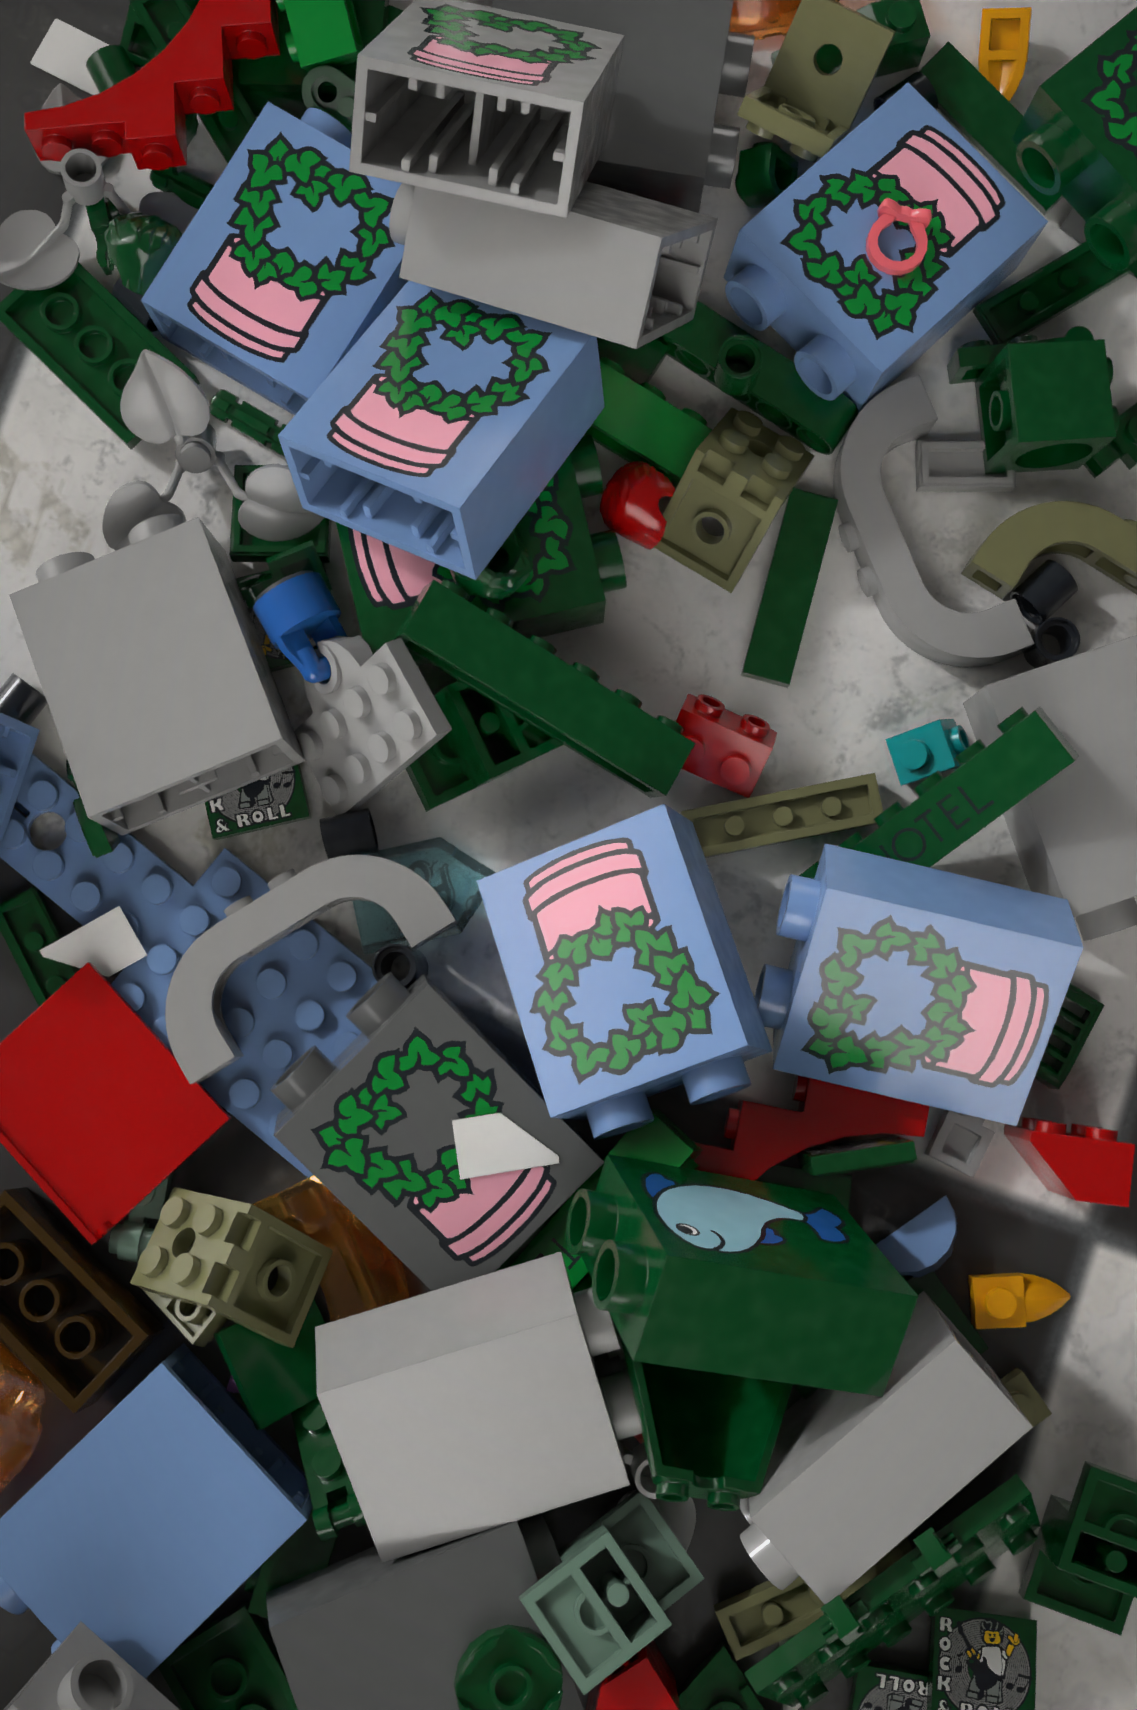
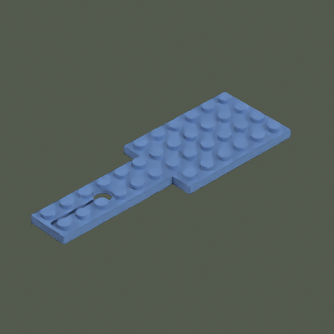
(271, 1003)

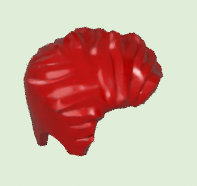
(632, 503)

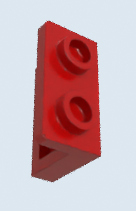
(727, 746)

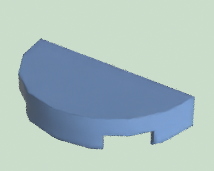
(923, 1241)

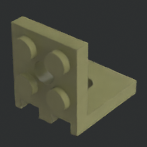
(800, 99)
(741, 480)
(232, 1263)

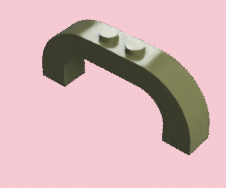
(1056, 528)

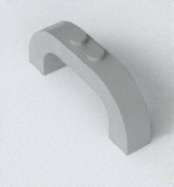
(885, 562)
(196, 988)

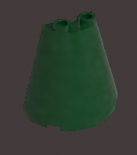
(706, 1431)

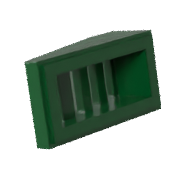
(1064, 1059)

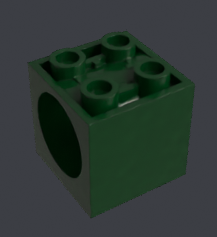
(1046, 405)

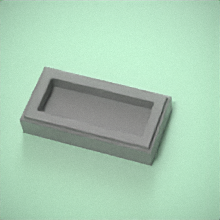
(957, 468)

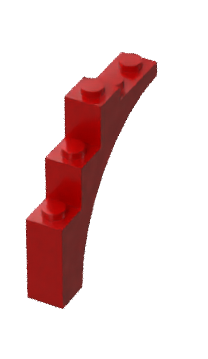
(150, 107)
(826, 1112)

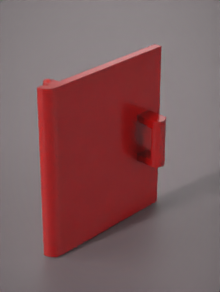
(97, 1104)

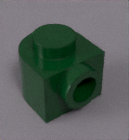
(764, 173)

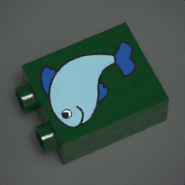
(739, 1277)

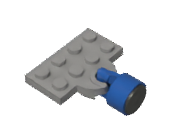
(367, 707)

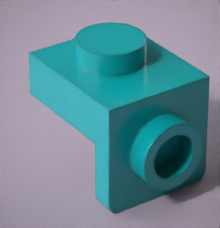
(927, 750)

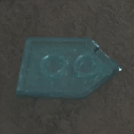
(445, 869)

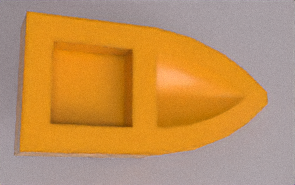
(1004, 47)
(1012, 1299)

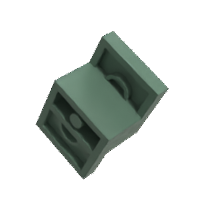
(611, 1590)

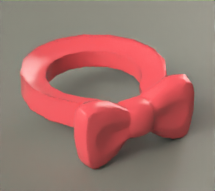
(917, 220)

